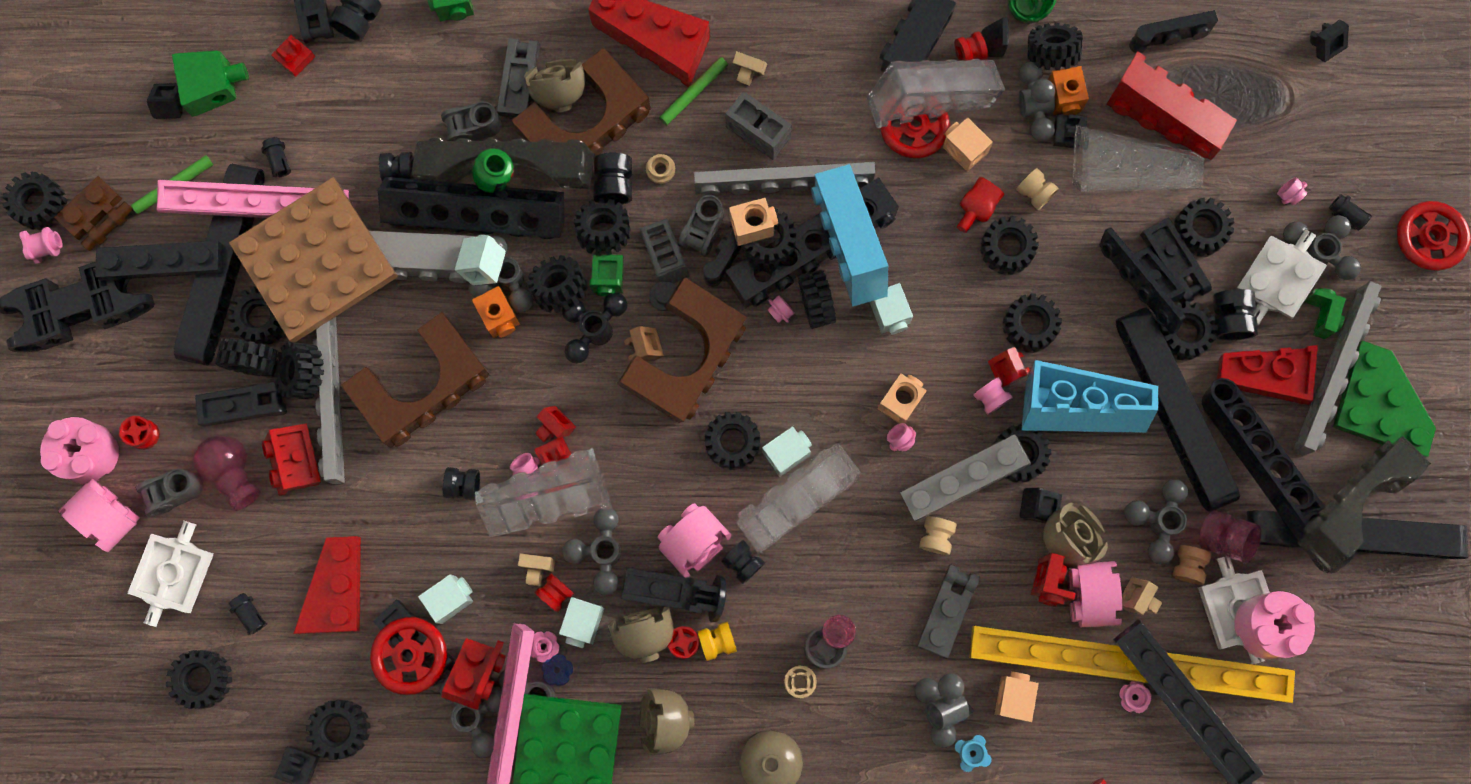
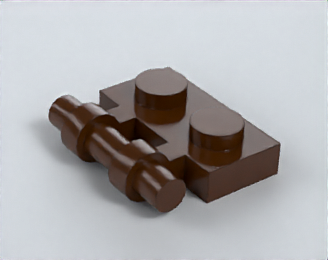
(89, 208)

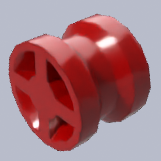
(971, 47)
(133, 427)
(554, 592)
(681, 640)

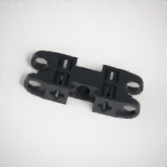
(53, 310)

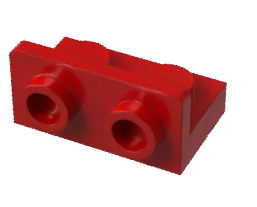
(291, 458)
(1048, 575)
(472, 673)

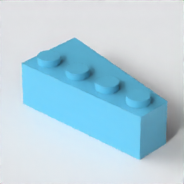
(851, 235)
(1085, 401)

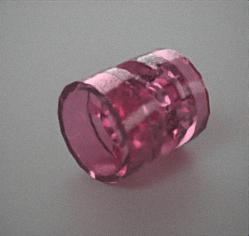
(1235, 538)

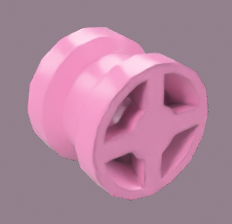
(993, 396)

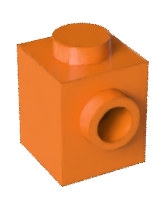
(1070, 90)
(496, 312)

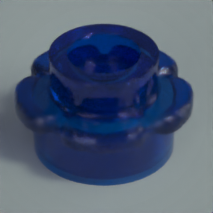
(560, 678)

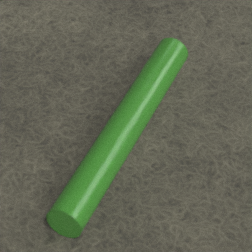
(693, 91)
(185, 175)

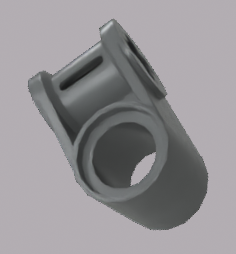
(465, 122)
(700, 230)
(164, 491)

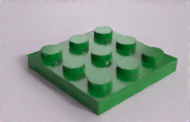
(566, 741)

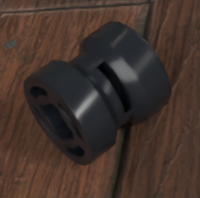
(397, 166)
(461, 483)
(741, 560)

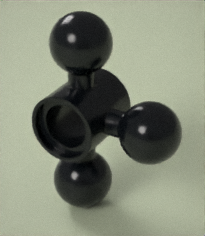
(577, 350)

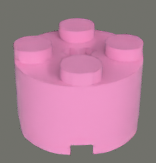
(78, 450)
(99, 515)
(693, 539)
(1096, 595)
(1275, 625)

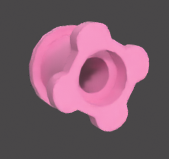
(41, 244)

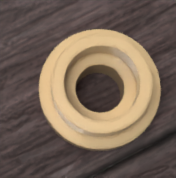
(657, 161)

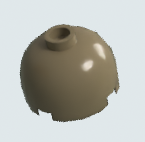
(557, 85)
(1075, 535)
(643, 634)
(665, 721)
(771, 759)

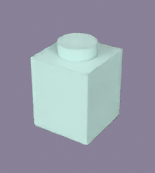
(480, 260)
(892, 311)
(787, 450)
(447, 598)
(581, 622)

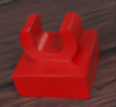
(293, 55)
(1008, 367)
(554, 424)
(553, 451)

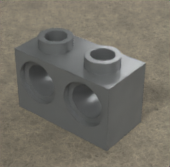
(758, 125)

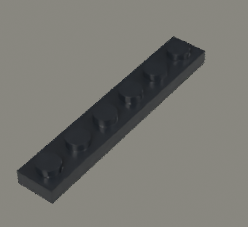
(1187, 705)

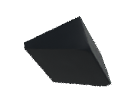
(996, 37)
(165, 101)
(1039, 504)

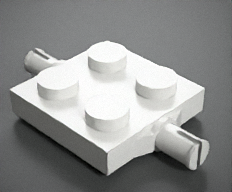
(1282, 276)
(170, 573)
(1224, 599)

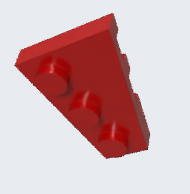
(1275, 374)
(335, 589)

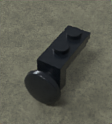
(675, 591)

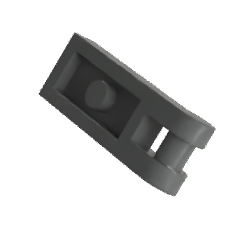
(513, 92)
(947, 612)

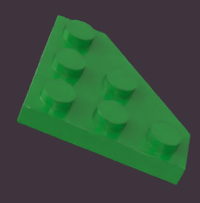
(1382, 402)

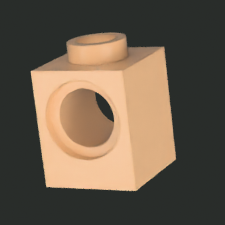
(966, 143)
(746, 233)
(897, 410)
(1016, 697)

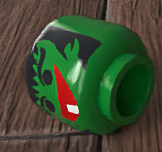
(492, 170)

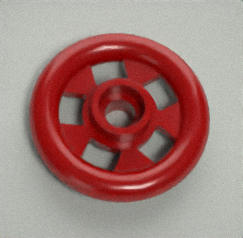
(919, 147)
(1422, 257)
(425, 676)

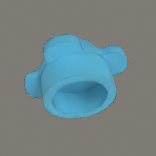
(981, 757)

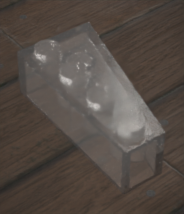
(933, 89)
(1125, 163)
(544, 494)
(798, 498)

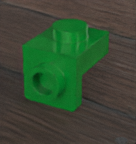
(451, 9)
(607, 274)
(1330, 316)

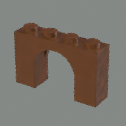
(623, 100)
(718, 327)
(395, 419)

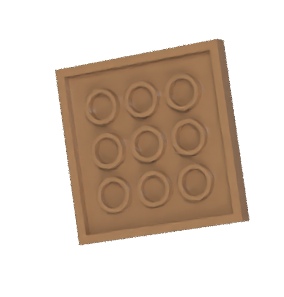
(313, 260)

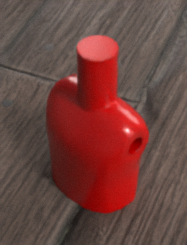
(979, 203)

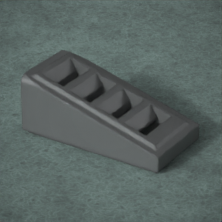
(672, 268)

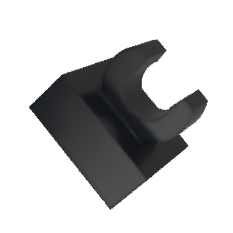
(1331, 40)
(1065, 129)
(296, 766)

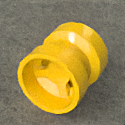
(717, 641)

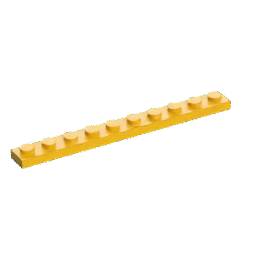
(1111, 662)

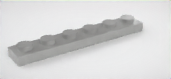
(772, 179)
(1342, 358)
(329, 406)

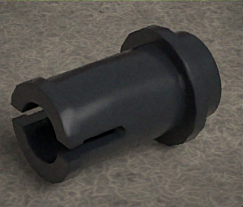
(276, 157)
(1346, 208)
(247, 613)

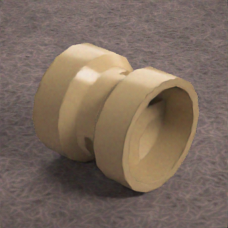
(1036, 187)
(938, 532)
(796, 683)

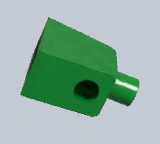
(206, 80)

